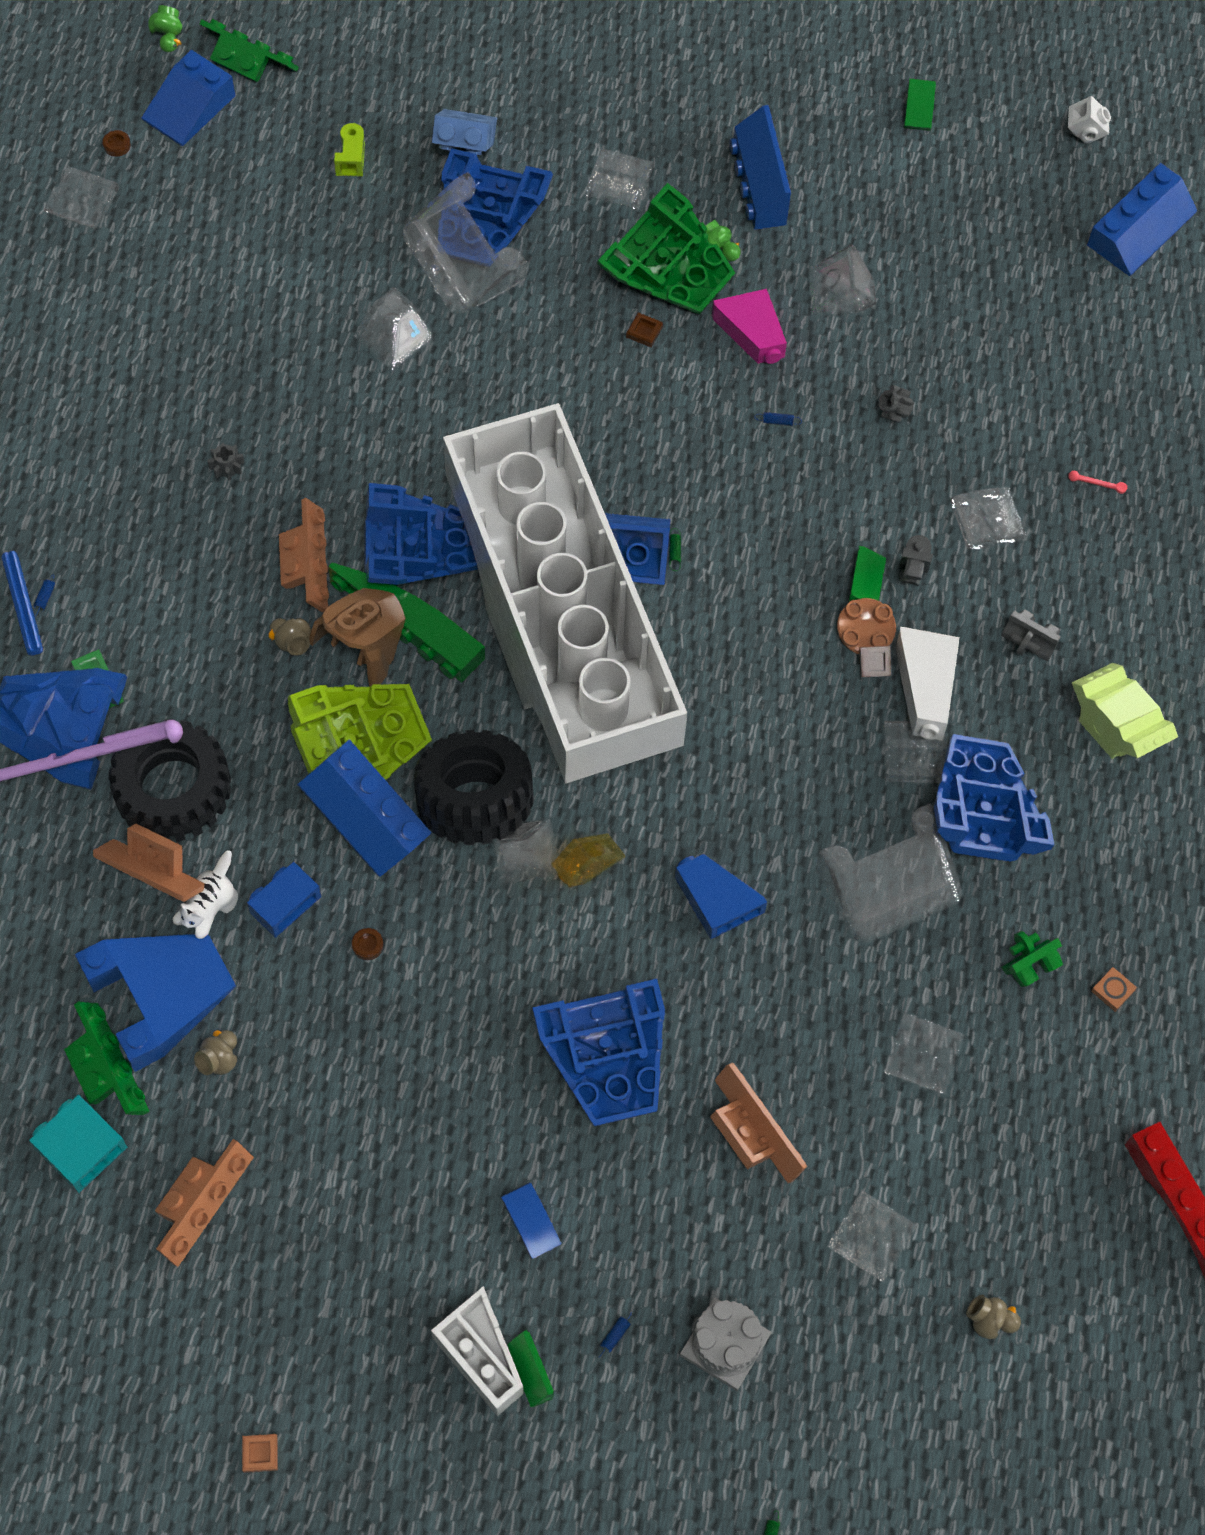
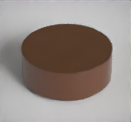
(116, 143)
(367, 944)

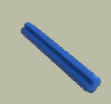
(22, 603)

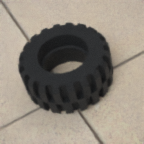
(179, 814)
(480, 814)

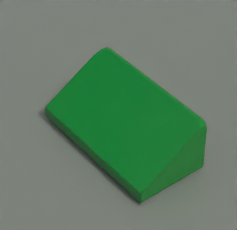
(867, 575)
(530, 1369)

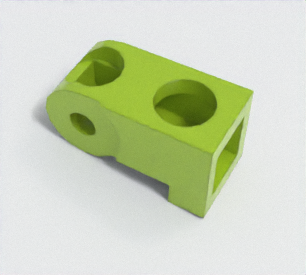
(351, 160)

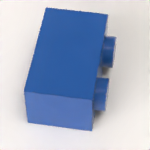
(283, 899)

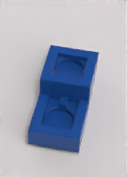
(531, 1220)

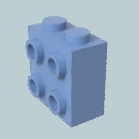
(464, 131)

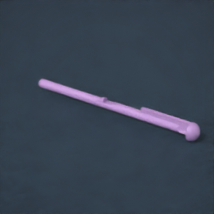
(113, 743)

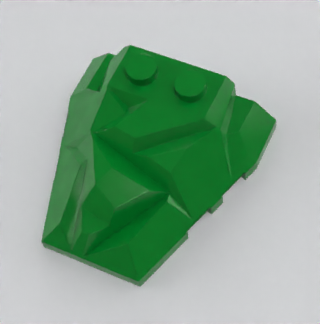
(670, 255)

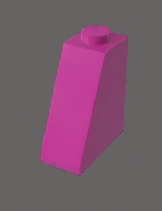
(752, 325)

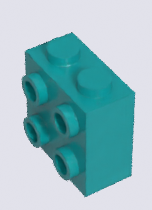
(77, 1143)

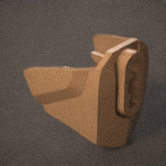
(368, 622)

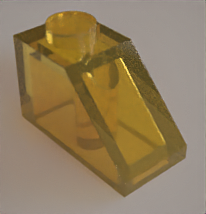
(586, 859)

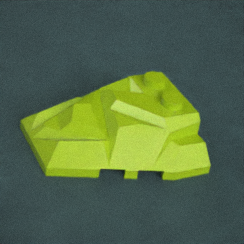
(377, 720)

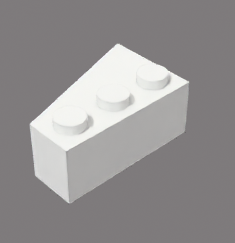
(479, 1351)

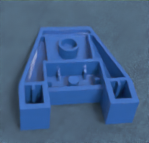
(171, 980)

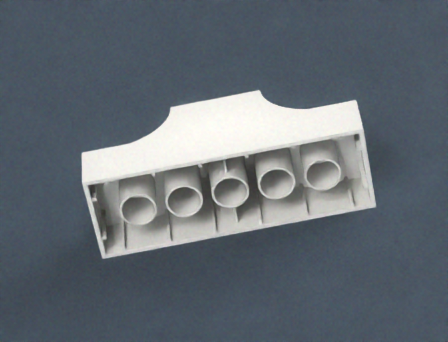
(562, 595)

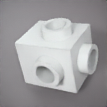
(1089, 120)

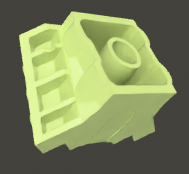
(1121, 713)

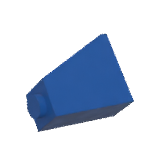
(717, 895)

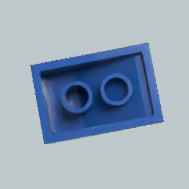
(189, 98)

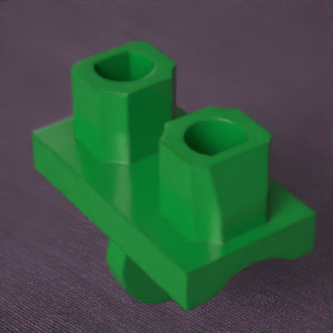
(1021, 966)

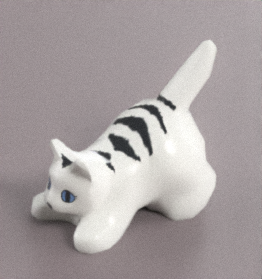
(217, 896)

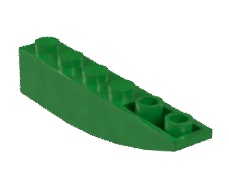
(424, 626)

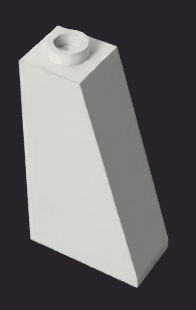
(927, 678)

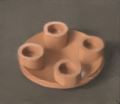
(866, 624)

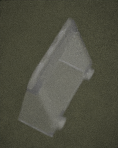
(458, 254)
(893, 884)

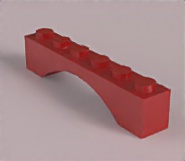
(1170, 1177)

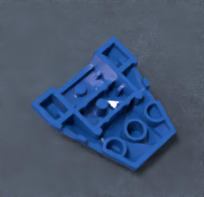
(501, 197)
(412, 538)
(57, 716)
(985, 804)
(607, 1040)

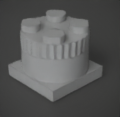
(726, 1342)

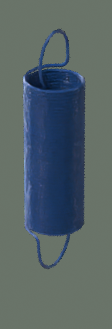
(776, 418)
(44, 594)
(615, 1334)

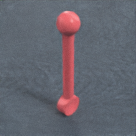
(1120, 487)

